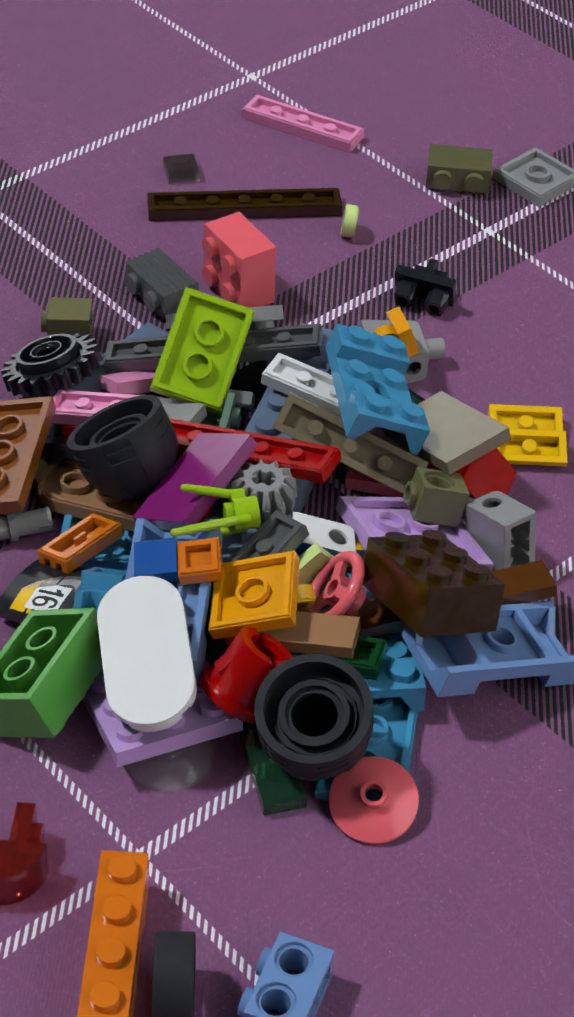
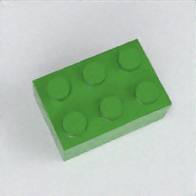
(47, 670)

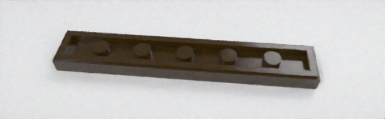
(251, 203)

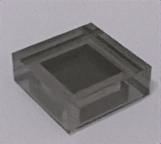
(181, 168)

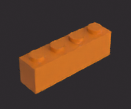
(115, 935)

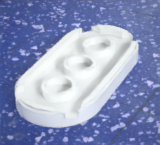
(146, 653)

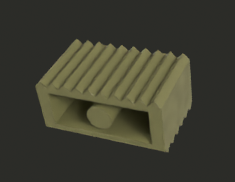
(459, 168)

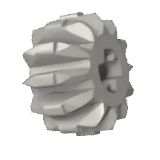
(271, 485)

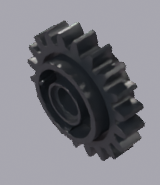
(51, 365)

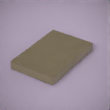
(456, 433)

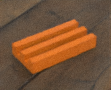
(80, 543)

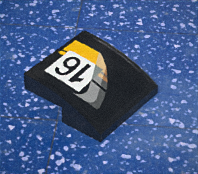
(39, 589)

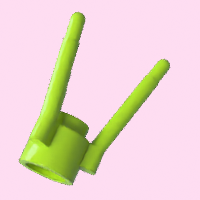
(239, 513)

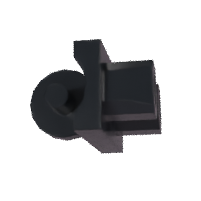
(425, 284)

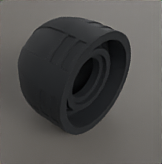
(126, 447)
(314, 716)

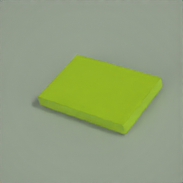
(202, 350)

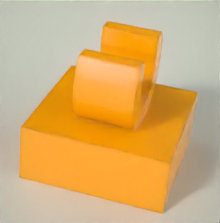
(401, 329)

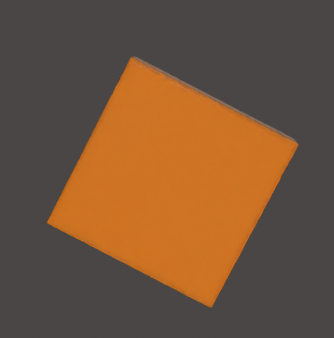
(199, 561)

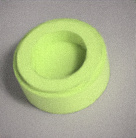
(349, 221)

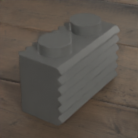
(158, 281)

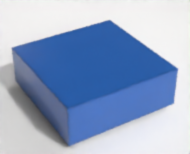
(156, 559)

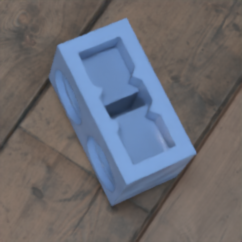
(292, 994)

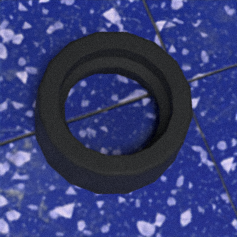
(174, 974)

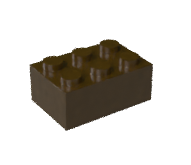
(432, 584)

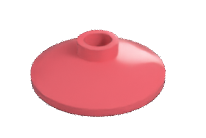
(374, 820)

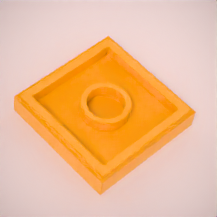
(255, 594)

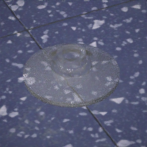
(175, 769)

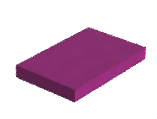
(207, 461)

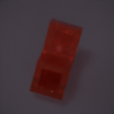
(23, 857)

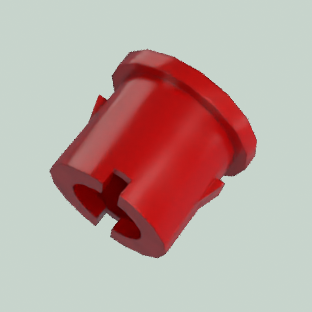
(241, 670)

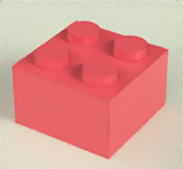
(239, 261)

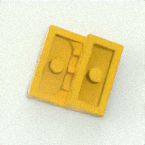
(534, 433)

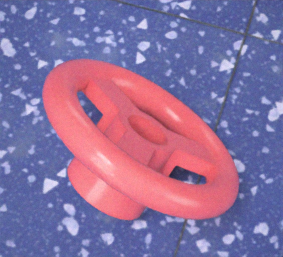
(341, 592)

